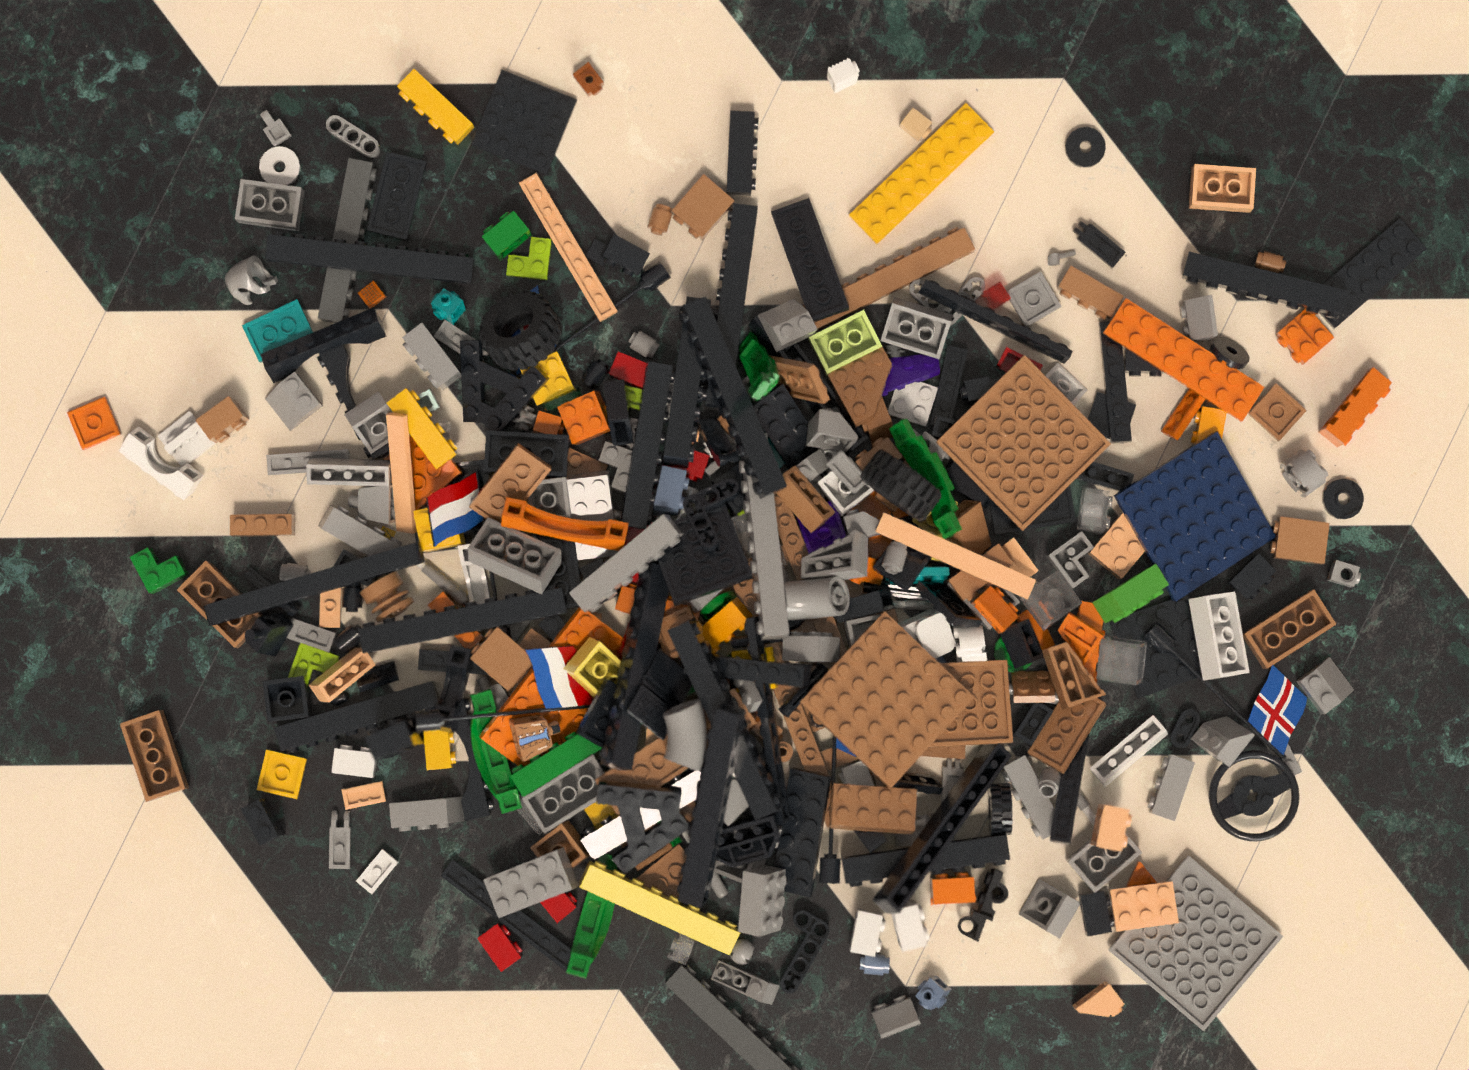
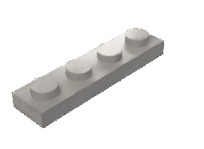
(296, 462)

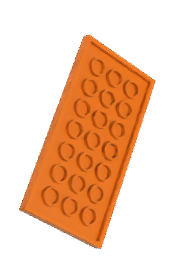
(526, 696)

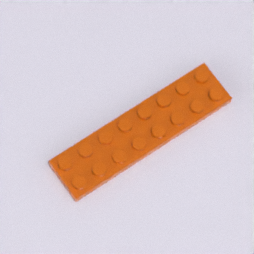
(1183, 360)

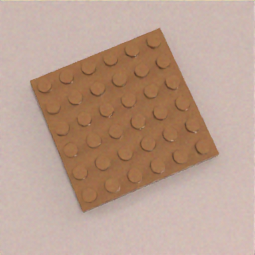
(1023, 442)
(887, 699)

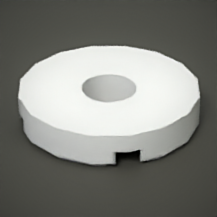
(276, 155)

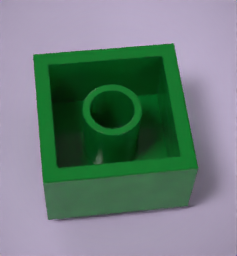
(506, 235)

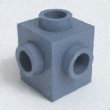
(932, 993)

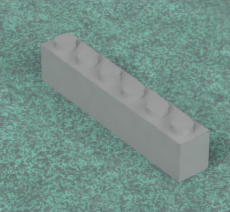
(626, 563)

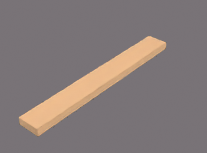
(568, 247)
(955, 555)

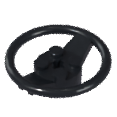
(1266, 791)

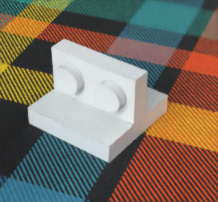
(185, 439)

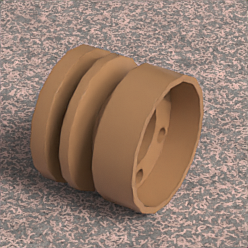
(387, 597)

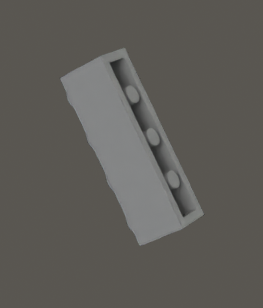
(348, 472)
(1026, 790)

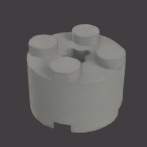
(1303, 472)

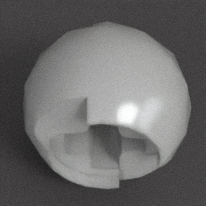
(742, 951)

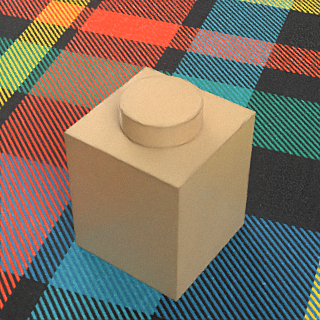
(916, 125)

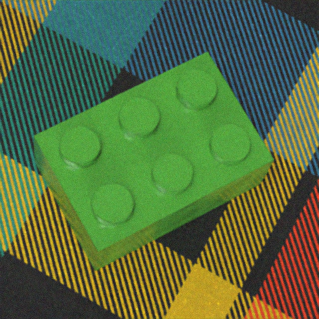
(1131, 595)

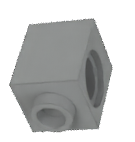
(1335, 573)

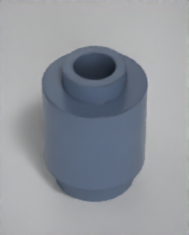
(875, 965)

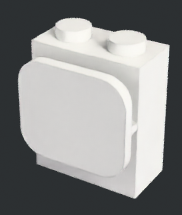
(930, 632)

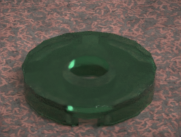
(557, 401)

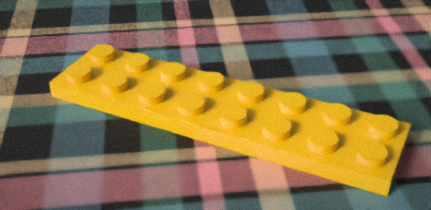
(921, 173)

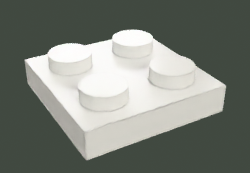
(913, 402)

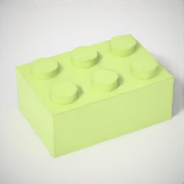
(844, 342)

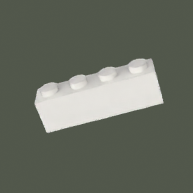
(1129, 751)

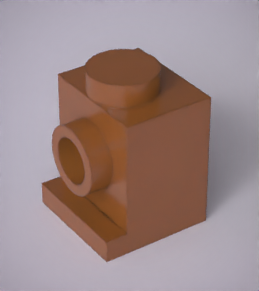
(592, 88)

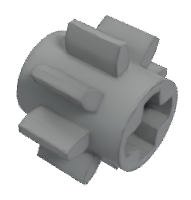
(525, 419)

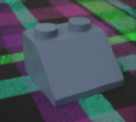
(670, 491)

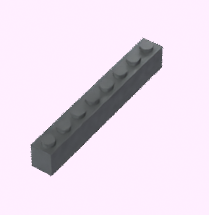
(348, 226)
(725, 1022)

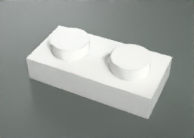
(377, 871)

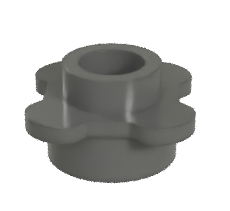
(894, 351)

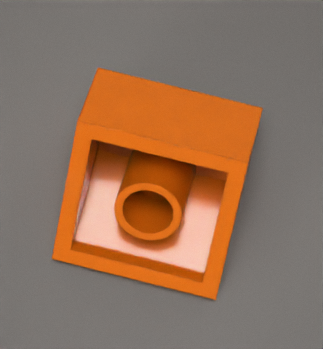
(995, 609)

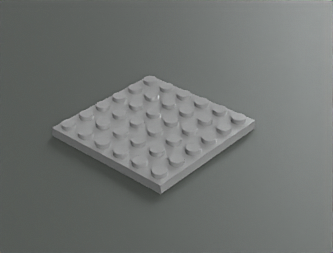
(1206, 953)

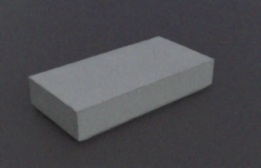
(846, 472)

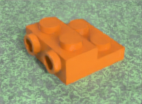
(1304, 336)

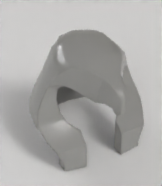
(240, 279)

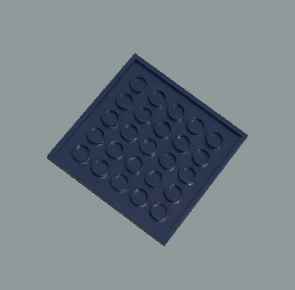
(1195, 515)

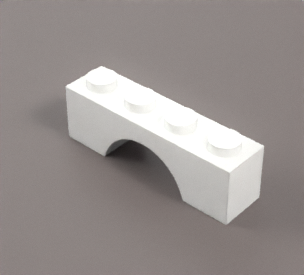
(140, 449)
(474, 576)

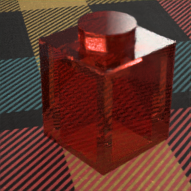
(996, 296)

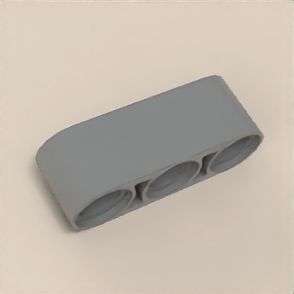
(348, 128)

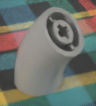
(816, 598)
(686, 734)

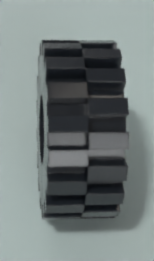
(1000, 809)

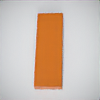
(1183, 415)

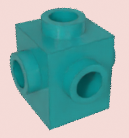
(448, 306)

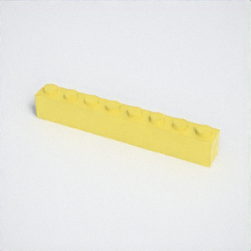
(658, 907)

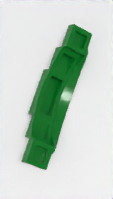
(758, 366)
(931, 468)
(491, 763)
(591, 928)

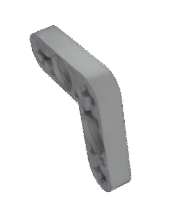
(942, 308)

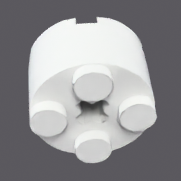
(969, 643)

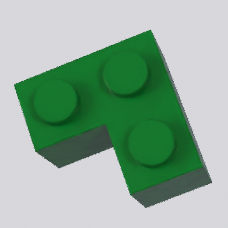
(157, 575)

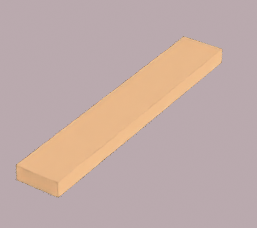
(401, 472)

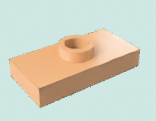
(330, 609)
(364, 795)

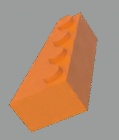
(1355, 408)

